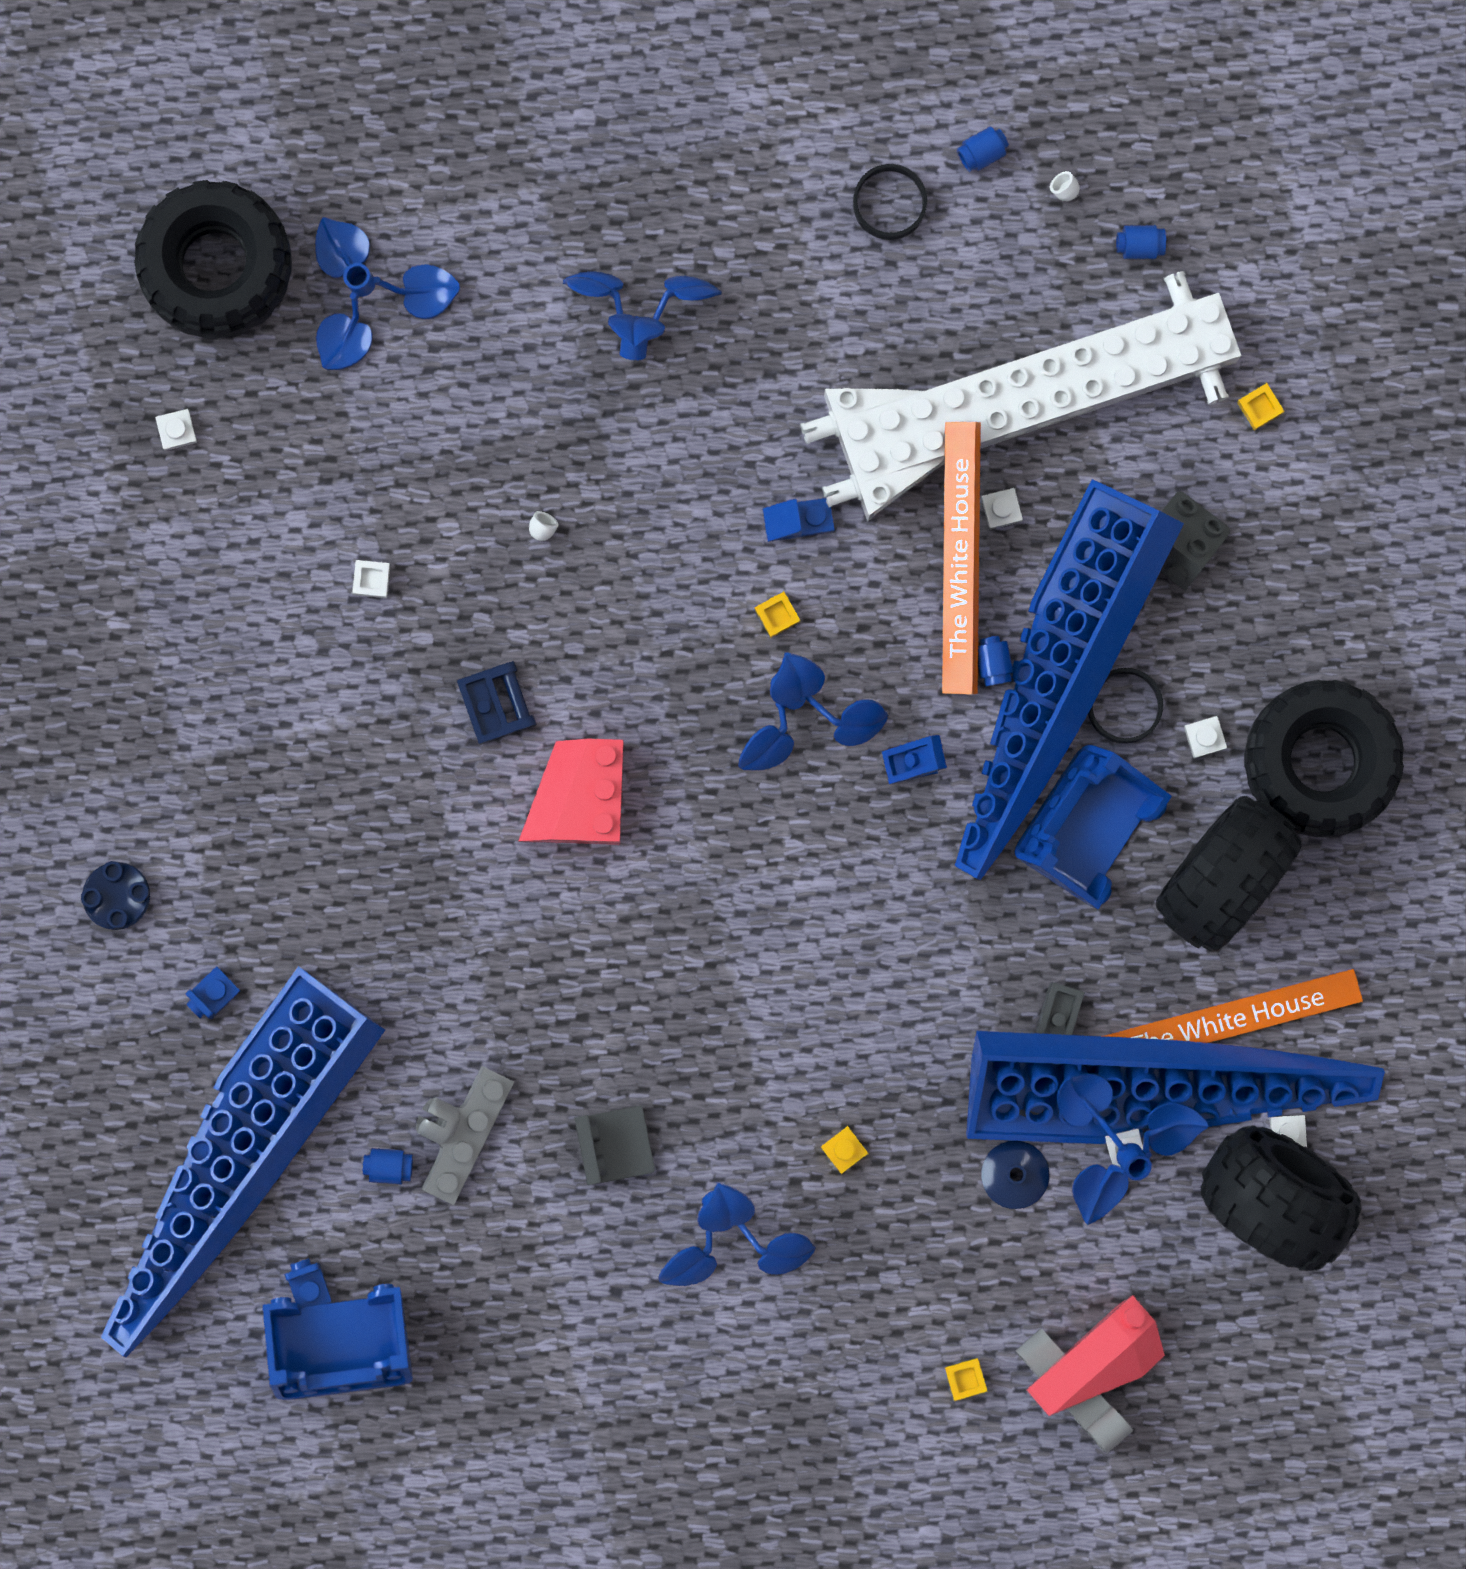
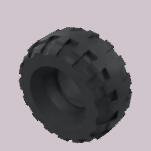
(201, 211)
(1360, 722)
(1229, 874)
(1280, 1198)

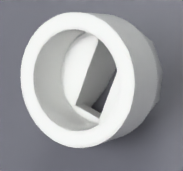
(1065, 186)
(542, 526)

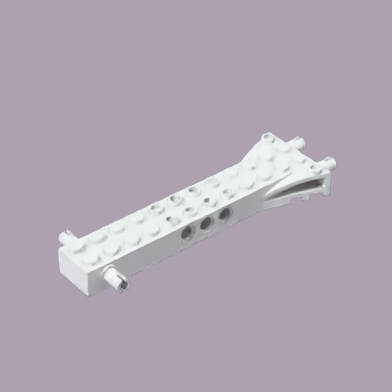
(899, 435)

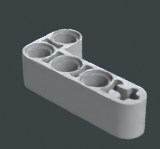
(1093, 1415)

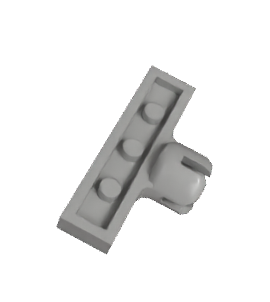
(461, 1132)

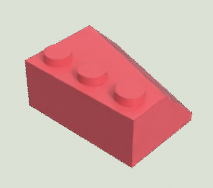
(579, 795)

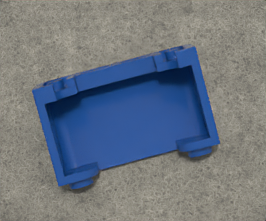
(1089, 822)
(337, 1345)

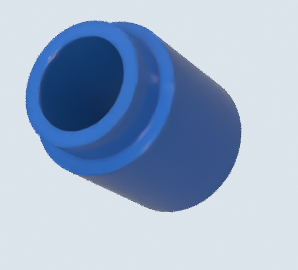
(982, 149)
(1141, 242)
(994, 661)
(388, 1166)

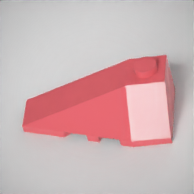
(1107, 1357)

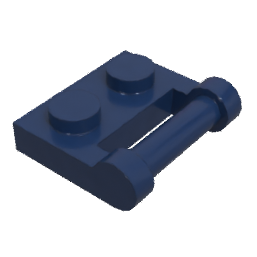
(485, 707)

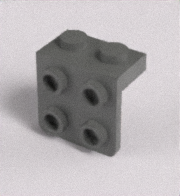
(1196, 542)

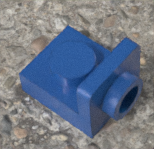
(211, 994)
(308, 1284)

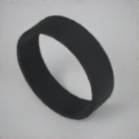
(894, 168)
(1154, 686)

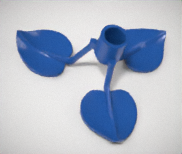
(341, 253)
(637, 330)
(790, 689)
(1171, 1131)
(720, 1212)

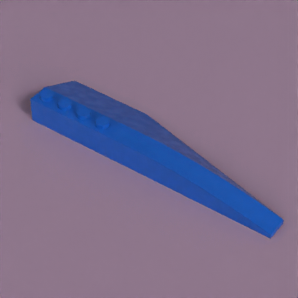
(1077, 633)
(1214, 1079)
(257, 1124)

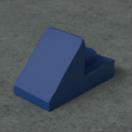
(797, 519)
(914, 759)

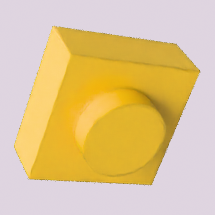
(1260, 406)
(777, 614)
(844, 1150)
(965, 1379)

